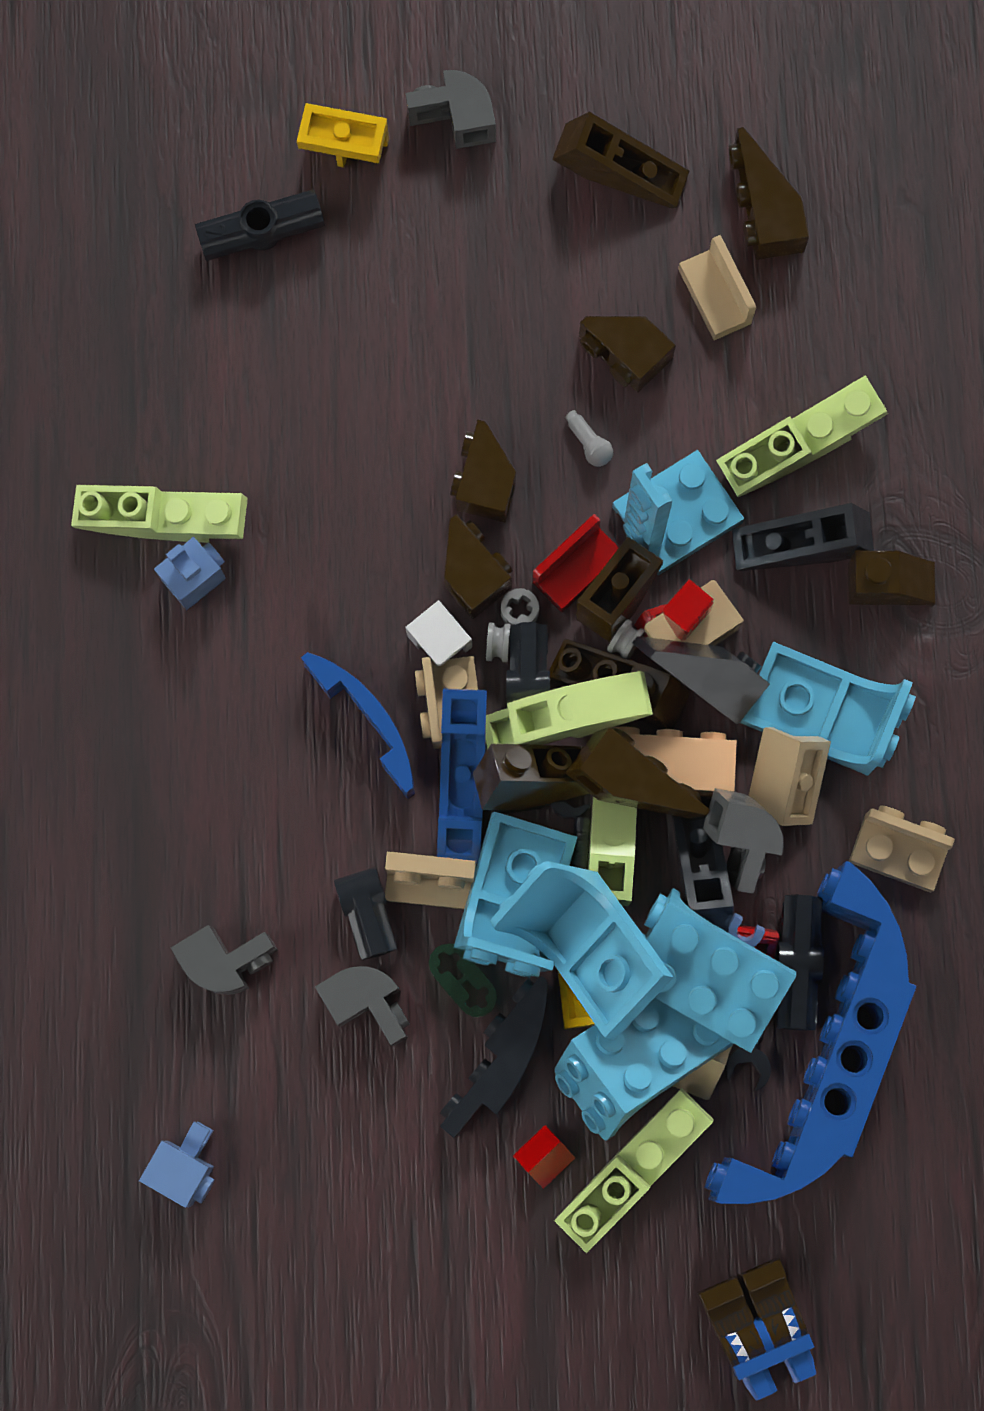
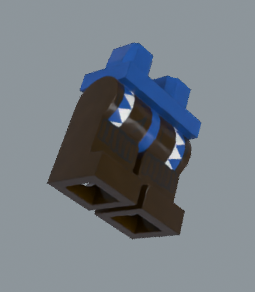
(761, 1341)

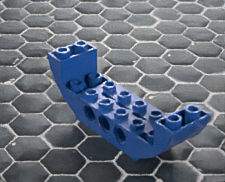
(880, 987)

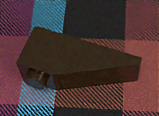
(619, 161)

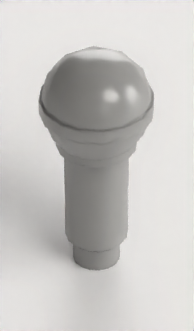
(596, 449)

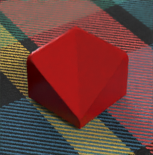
(687, 609)

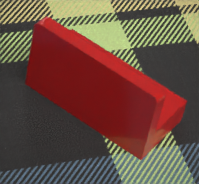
(574, 564)

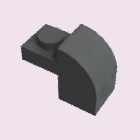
(462, 101)
(749, 830)
(217, 970)
(360, 990)

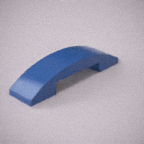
(335, 679)
(461, 751)

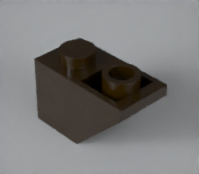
(628, 345)
(488, 476)
(471, 571)

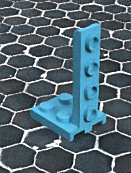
(677, 509)

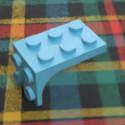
(833, 704)
(506, 858)
(590, 939)
(715, 973)
(625, 1073)

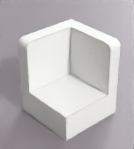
(438, 634)

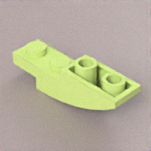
(803, 438)
(159, 514)
(571, 711)
(634, 1170)

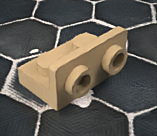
(453, 674)
(901, 848)
(428, 880)

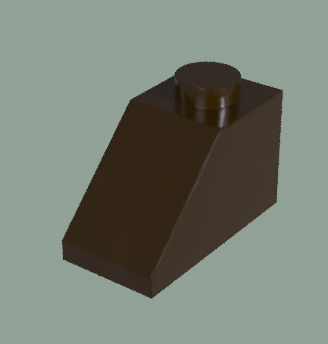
(890, 579)
(618, 589)

